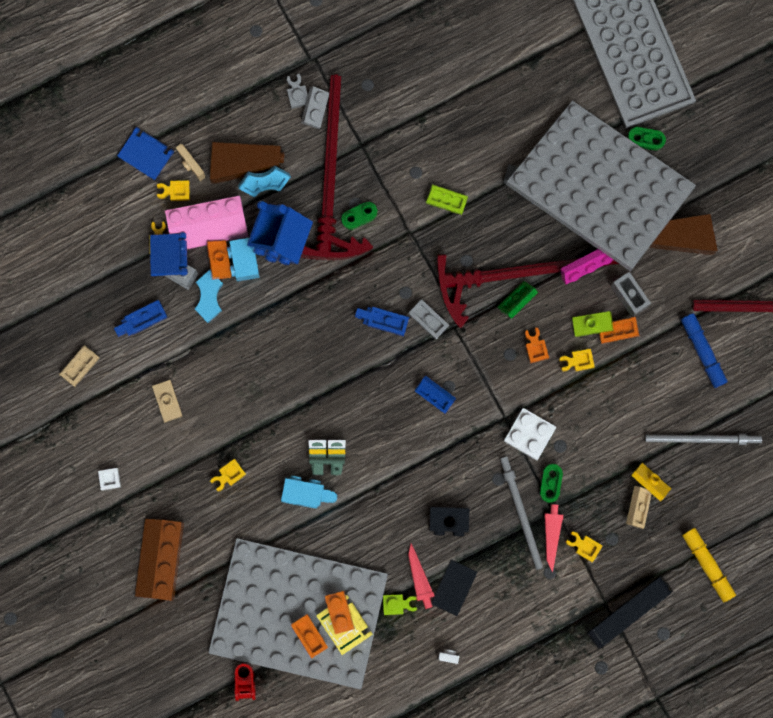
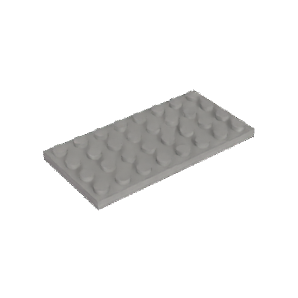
(635, 58)

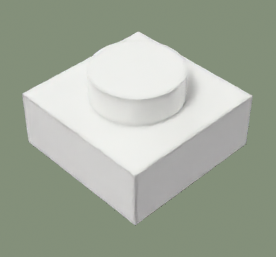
(109, 479)
(448, 656)

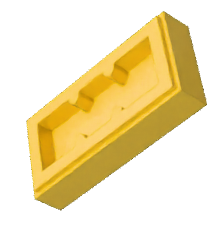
(651, 482)

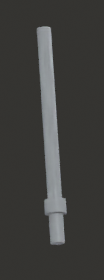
(740, 439)
(510, 476)

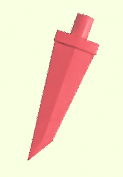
(552, 530)
(421, 584)

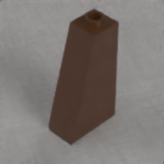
(234, 160)
(688, 235)

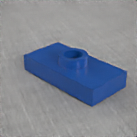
(435, 394)

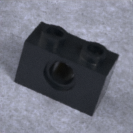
(460, 516)

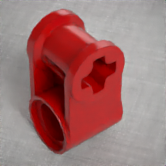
(244, 683)

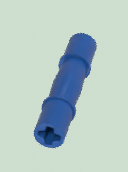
(704, 350)

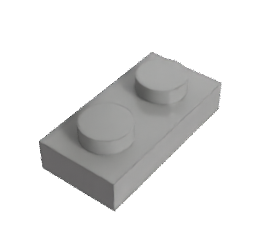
(315, 107)
(428, 319)

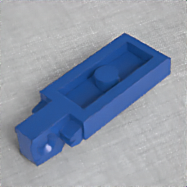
(141, 319)
(383, 320)

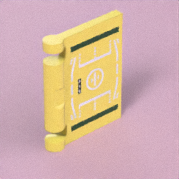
(349, 639)

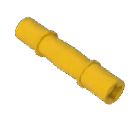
(709, 565)

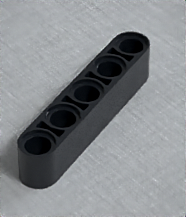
(629, 612)

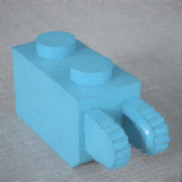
(306, 494)

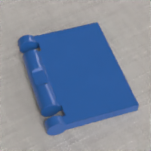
(145, 154)
(168, 254)

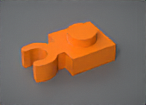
(536, 349)

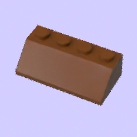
(159, 559)

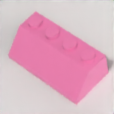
(209, 222)

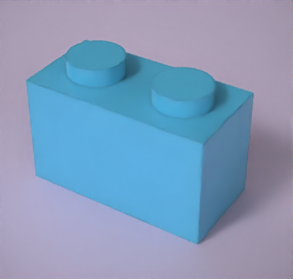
(244, 260)

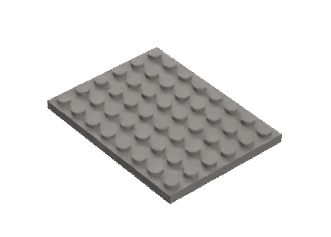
(601, 185)
(277, 587)

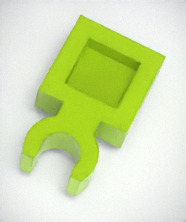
(395, 604)

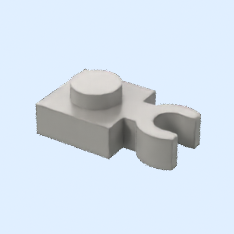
(297, 93)

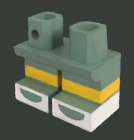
(335, 458)

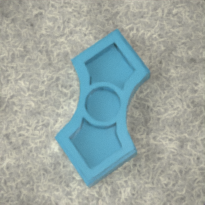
(256, 183)
(208, 305)

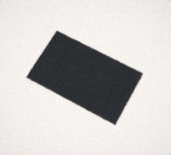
(454, 588)

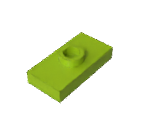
(447, 199)
(593, 324)

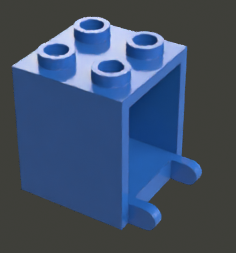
(279, 233)

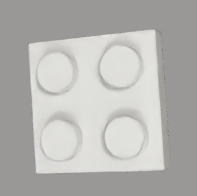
(530, 434)

